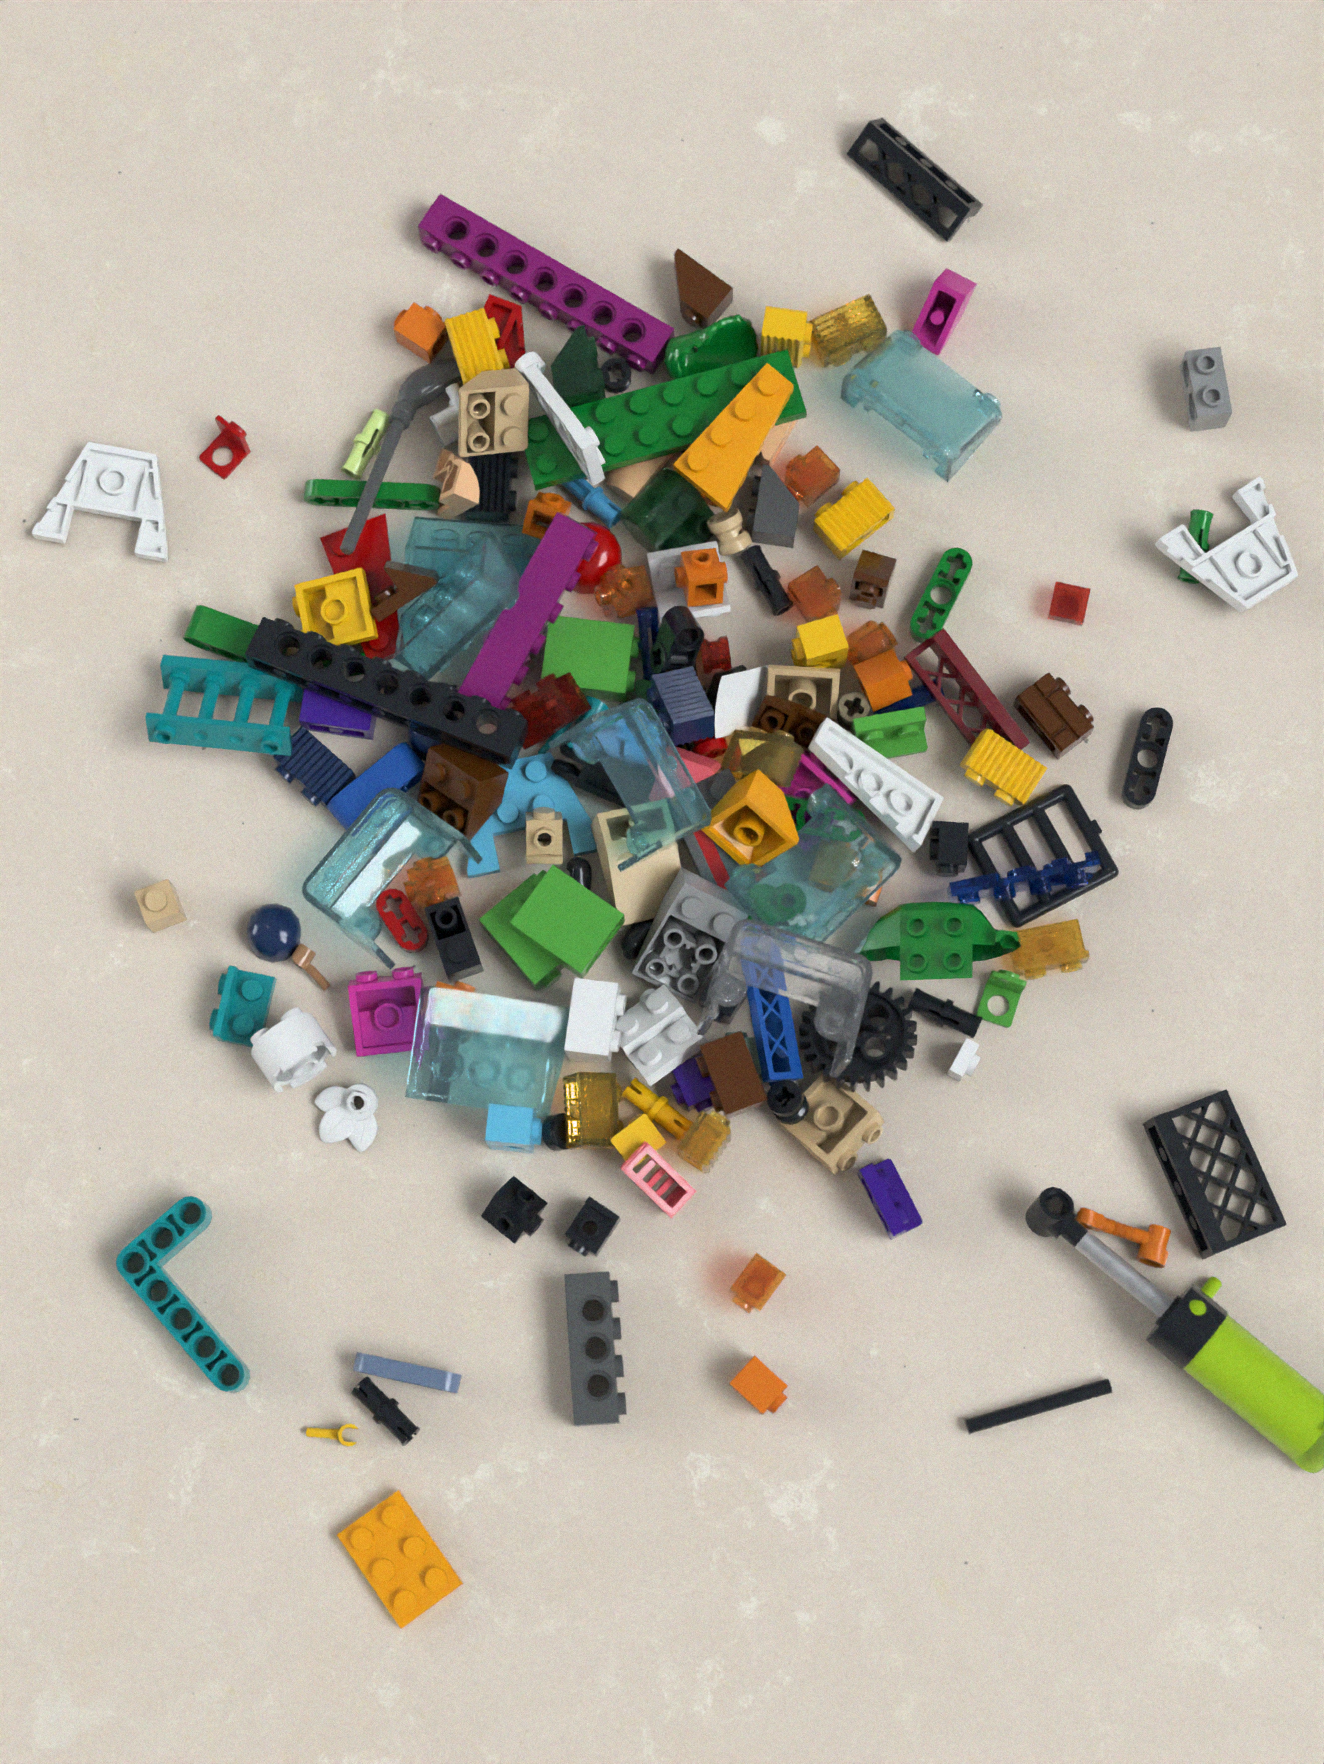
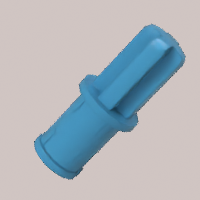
(594, 501)

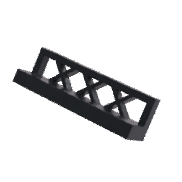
(923, 169)

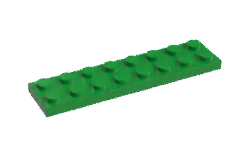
(652, 419)

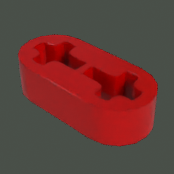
(395, 925)

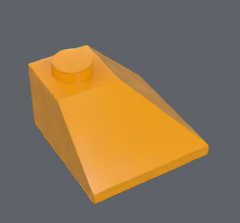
(753, 821)

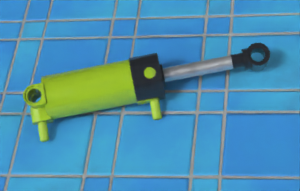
(1206, 1343)

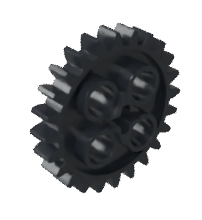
(862, 1066)

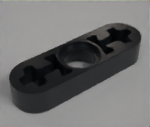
(1144, 731)

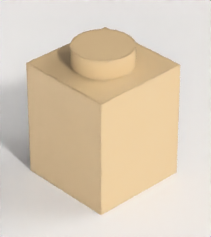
(160, 905)

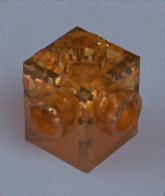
(623, 590)
(431, 870)

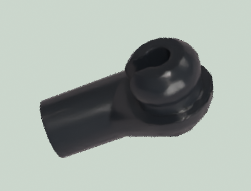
(580, 871)
(634, 939)

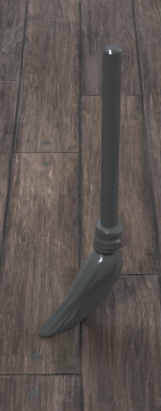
(415, 392)

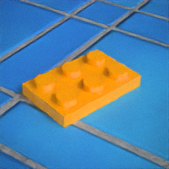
(400, 1559)

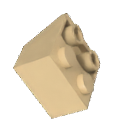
(493, 413)

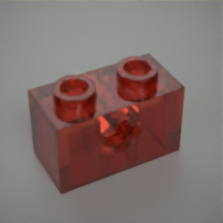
(550, 707)

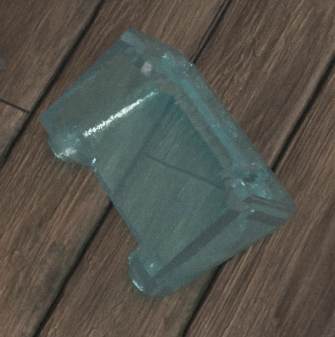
(923, 400)
(821, 877)

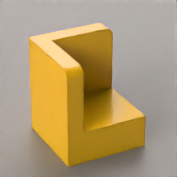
(634, 1134)

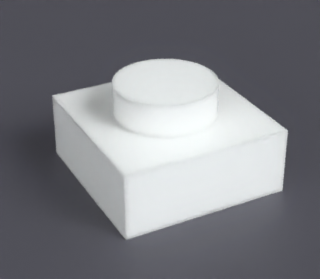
(965, 1060)

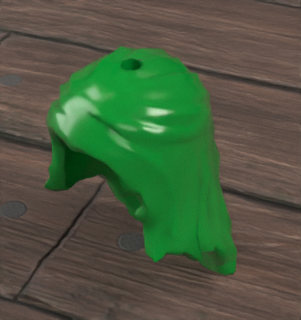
(716, 346)

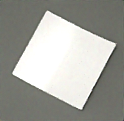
(738, 700)

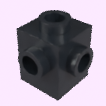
(515, 1210)

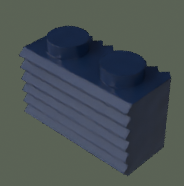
(682, 705)
(313, 768)

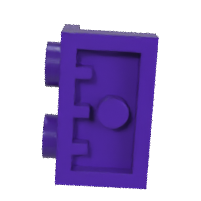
(890, 1198)

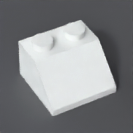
(593, 1021)

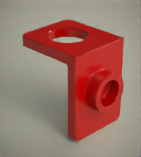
(232, 438)

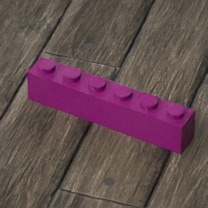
(521, 627)

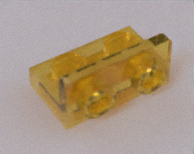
(1048, 949)

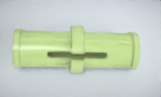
(366, 444)

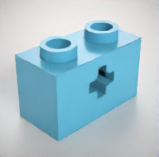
(513, 1128)

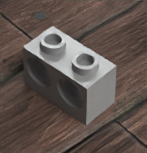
(1205, 389)

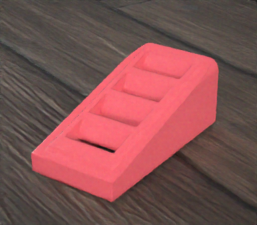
(676, 1198)

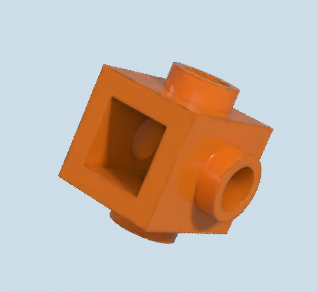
(701, 577)

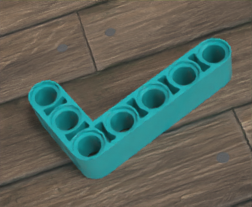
(176, 1298)

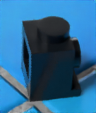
(949, 848)
(606, 1224)

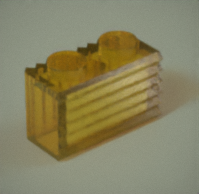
(847, 331)
(770, 753)
(591, 1110)
(705, 1141)

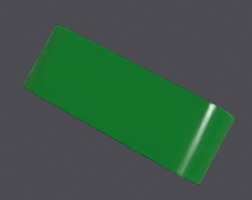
(220, 633)

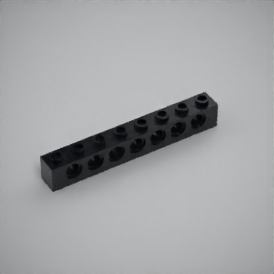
(364, 695)

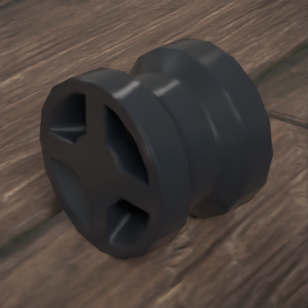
(795, 1106)

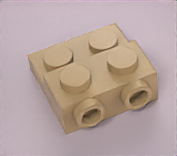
(836, 1124)

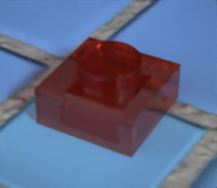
(1068, 603)

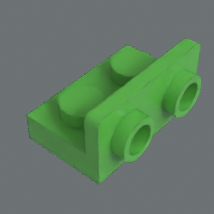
(893, 732)

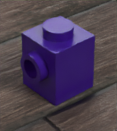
(691, 1087)

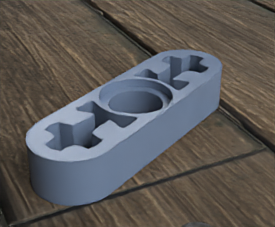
(407, 1372)

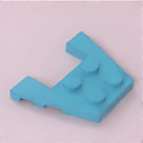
(528, 787)

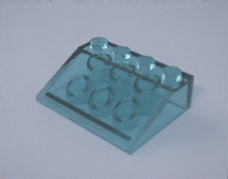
(486, 1050)

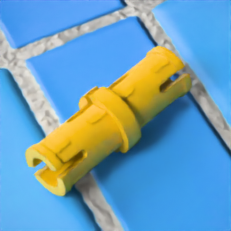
(657, 1108)

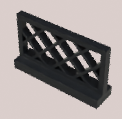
(1185, 1182)

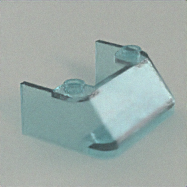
(644, 773)
(371, 857)

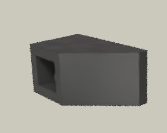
(775, 513)

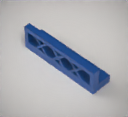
(774, 1036)

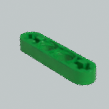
(390, 494)

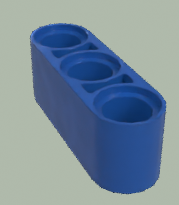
(396, 769)

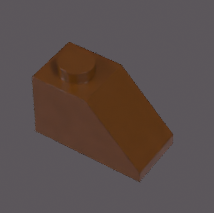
(700, 292)

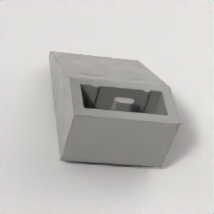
(688, 935)

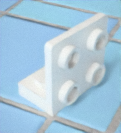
(664, 587)

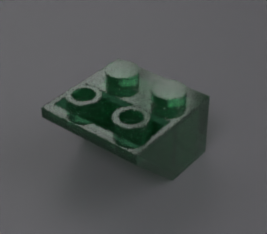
(577, 371)
(667, 514)

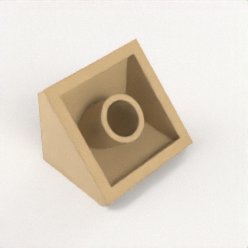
(806, 686)

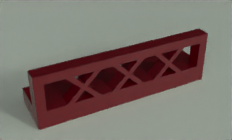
(970, 684)

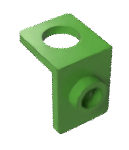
(1003, 984)

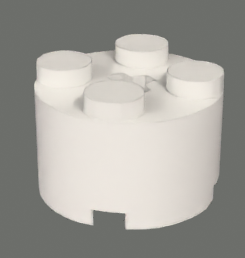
(292, 1050)

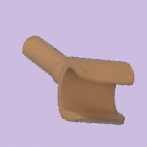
(302, 958)

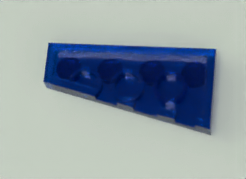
(1025, 878)

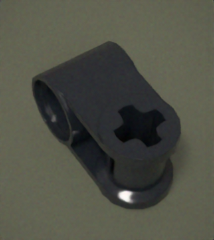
(676, 641)

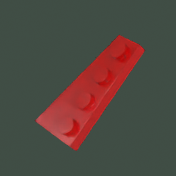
(371, 555)

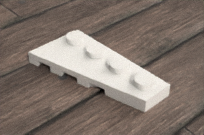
(881, 785)

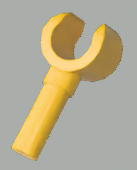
(333, 1433)

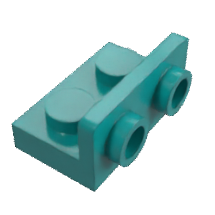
(242, 1006)

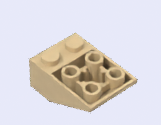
(640, 888)

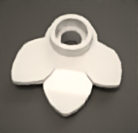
(346, 1120)

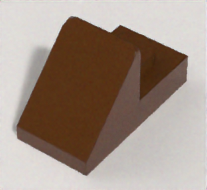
(410, 583)

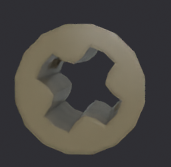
(846, 703)

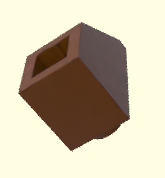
(872, 579)

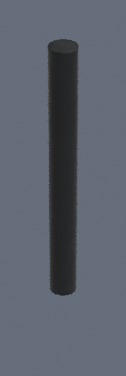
(1038, 1406)

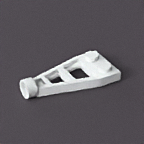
(578, 440)

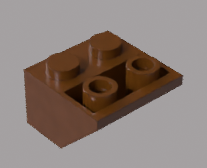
(461, 788)

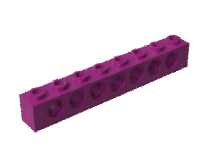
(449, 217)

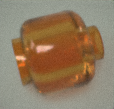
(869, 641)

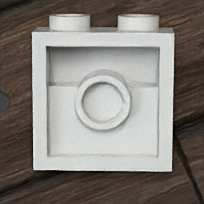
(657, 1034)

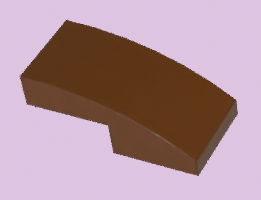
(790, 717)

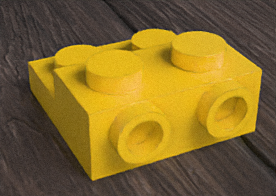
(337, 607)

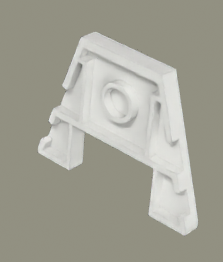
(115, 485)
(1244, 566)

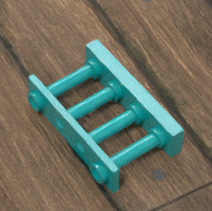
(222, 678)

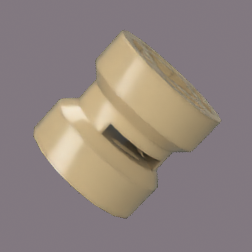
(729, 531)

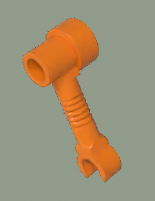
(1151, 1242)

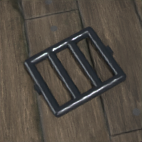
(1036, 810)

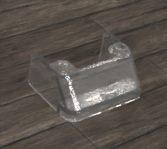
(796, 969)

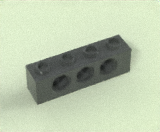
(579, 1291)

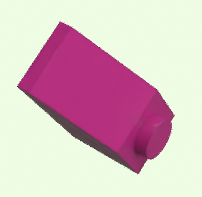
(943, 310)

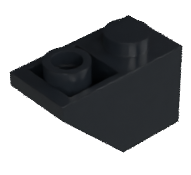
(453, 939)

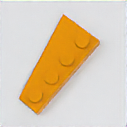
(728, 446)

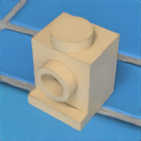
(543, 850)

